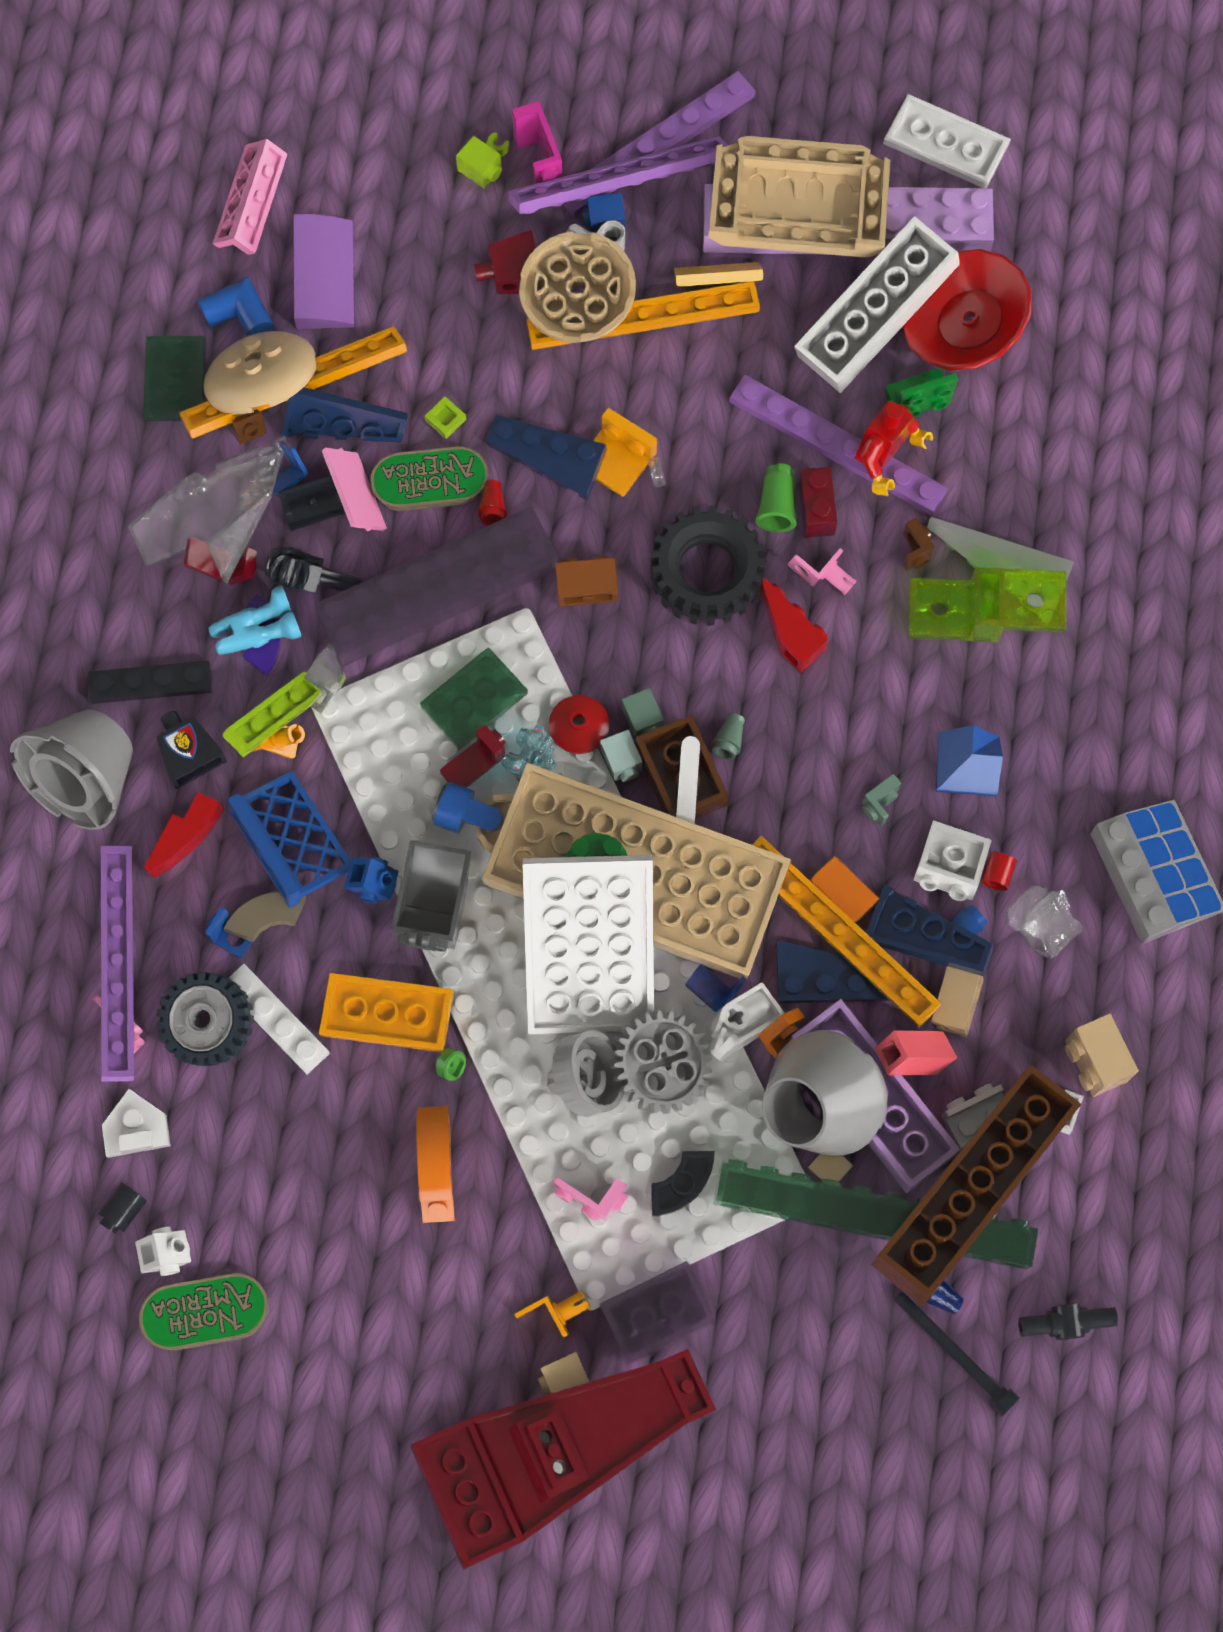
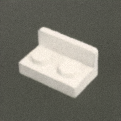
(966, 1117)

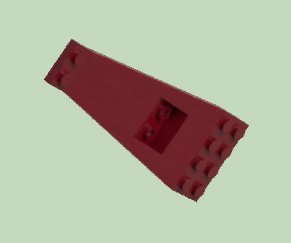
(498, 1476)

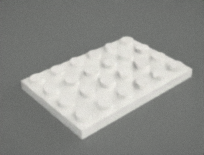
(588, 942)

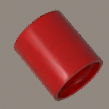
(998, 871)

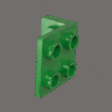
(923, 391)

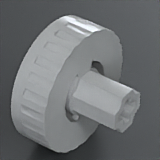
(574, 1077)

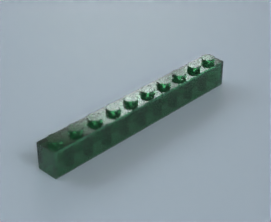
(856, 1210)

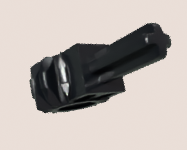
(304, 571)

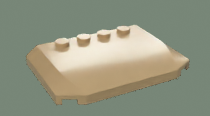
(799, 197)

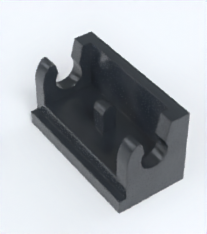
(311, 503)

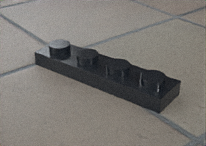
(150, 682)

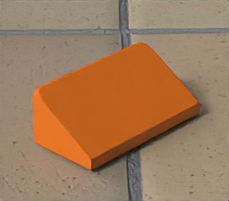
(844, 889)

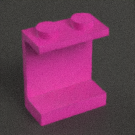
(530, 128)

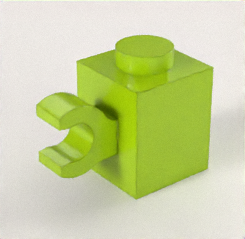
(482, 160)

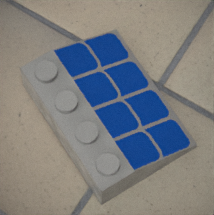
(1157, 870)

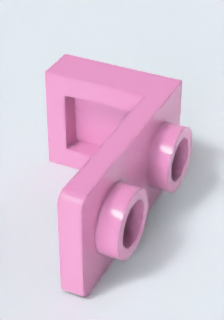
(613, 1199)

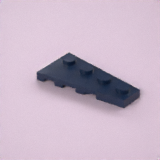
(915, 931)

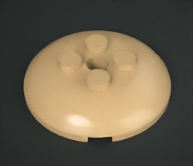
(575, 262)
(259, 371)

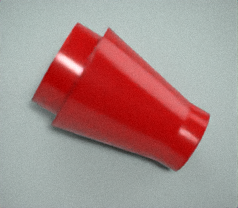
(492, 503)

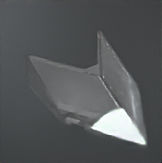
(212, 508)

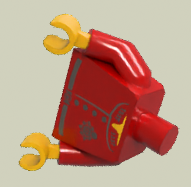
(884, 439)

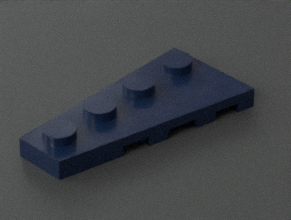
(330, 415)
(560, 456)
(819, 977)

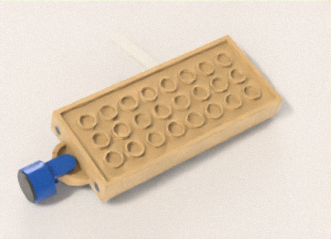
(707, 887)

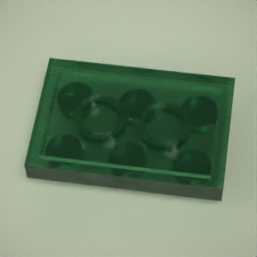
(173, 376)
(473, 698)

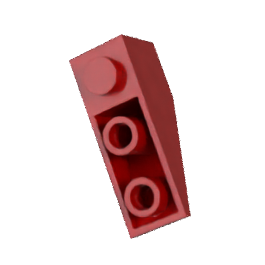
(794, 634)

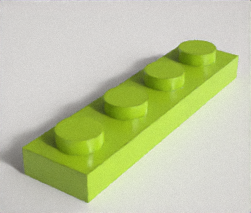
(271, 715)

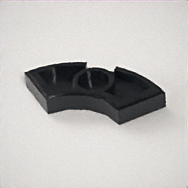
(684, 1184)

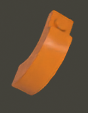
(434, 1164)

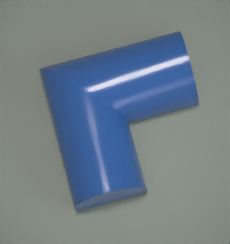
(237, 301)

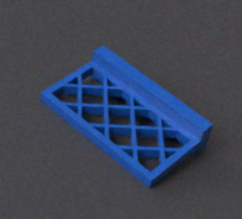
(265, 848)

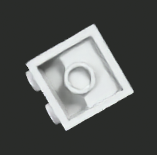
(952, 861)

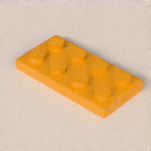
(386, 1012)

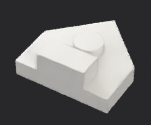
(134, 1127)

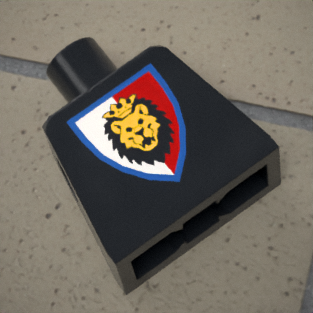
(187, 749)

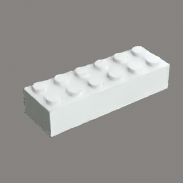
(877, 304)

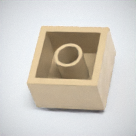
(1100, 1056)

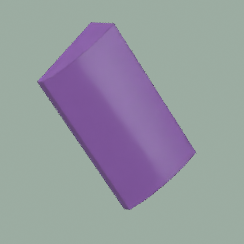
(323, 272)

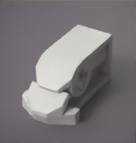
(749, 1017)

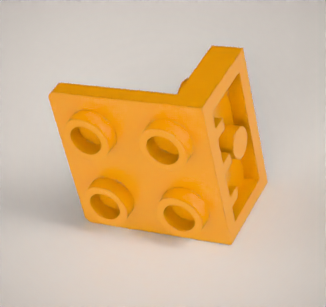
(626, 452)

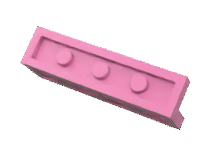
(253, 196)

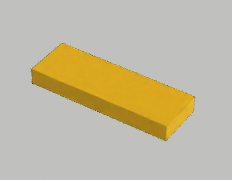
(718, 274)

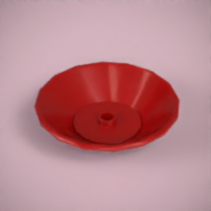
(982, 288)

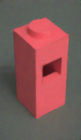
(915, 1053)

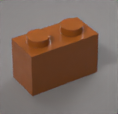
(586, 581)

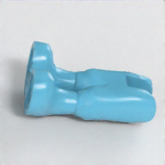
(247, 629)

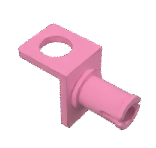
(830, 572)

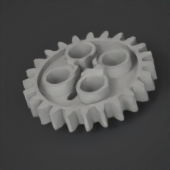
(670, 1088)

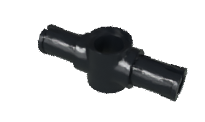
(1068, 1321)

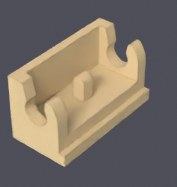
(958, 1001)

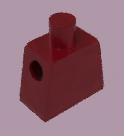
(506, 262)

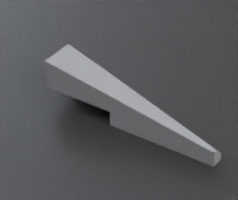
(992, 552)

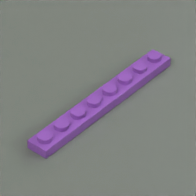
(681, 126)
(614, 176)
(832, 442)
(117, 965)

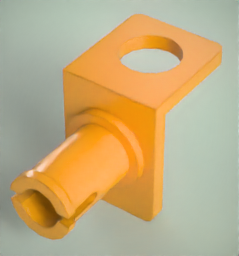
(284, 741)
(561, 1311)

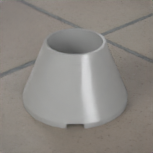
(75, 766)
(845, 1084)

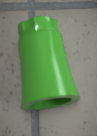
(777, 499)

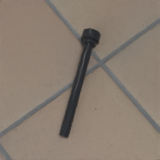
(1001, 1397)

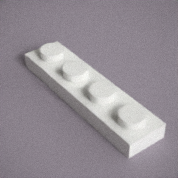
(280, 1022)

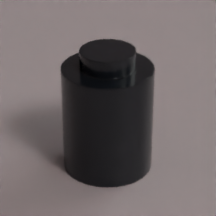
(121, 1208)

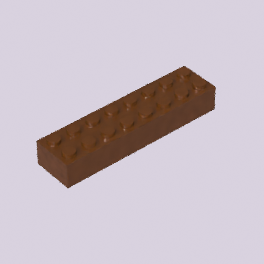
(975, 1185)

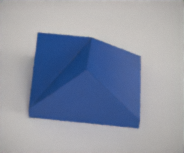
(969, 761)

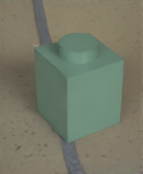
(642, 712)

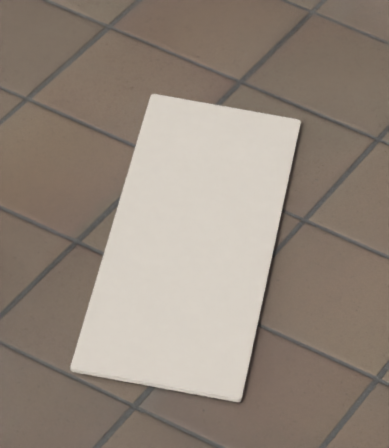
(392, 769)

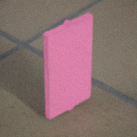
(354, 489)

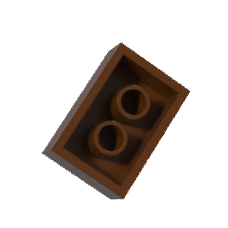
(661, 761)

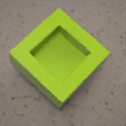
(445, 417)

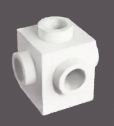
(163, 1251)

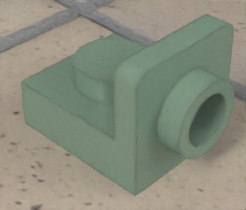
(883, 793)

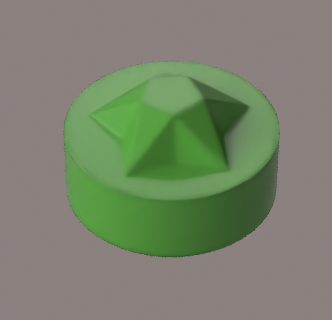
(451, 1064)

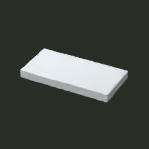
(946, 141)

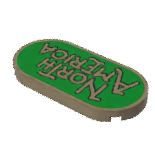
(429, 478)
(203, 1312)

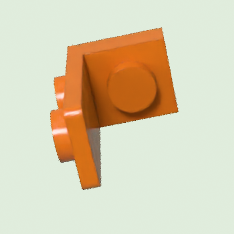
(778, 1033)

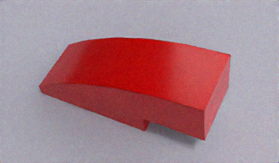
(183, 835)

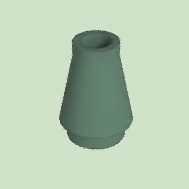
(729, 737)

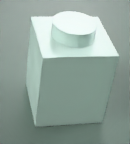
(621, 756)

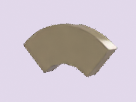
(261, 914)

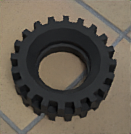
(712, 529)

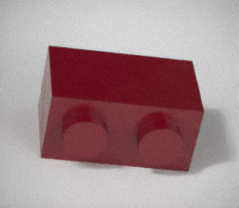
(817, 502)

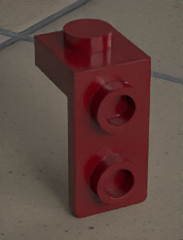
(200, 559)
(476, 759)

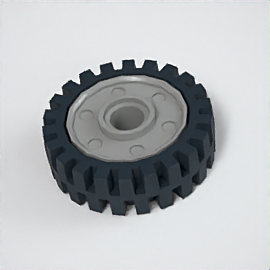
(182, 1013)

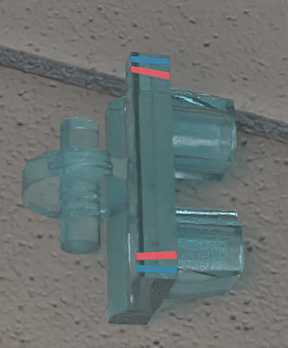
(535, 750)

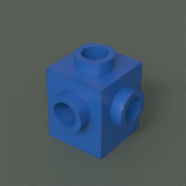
(371, 879)

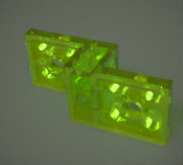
(987, 604)

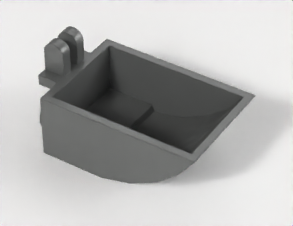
(431, 896)

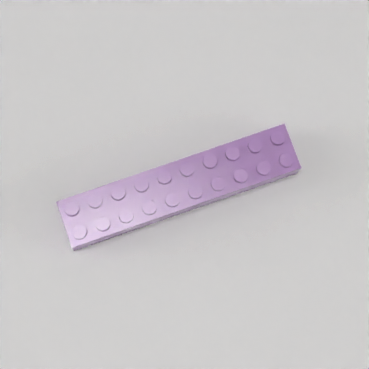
(955, 214)

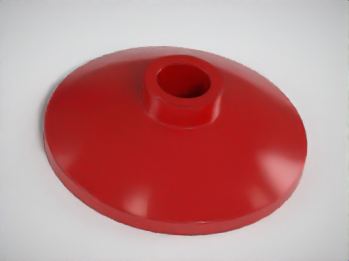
(578, 738)

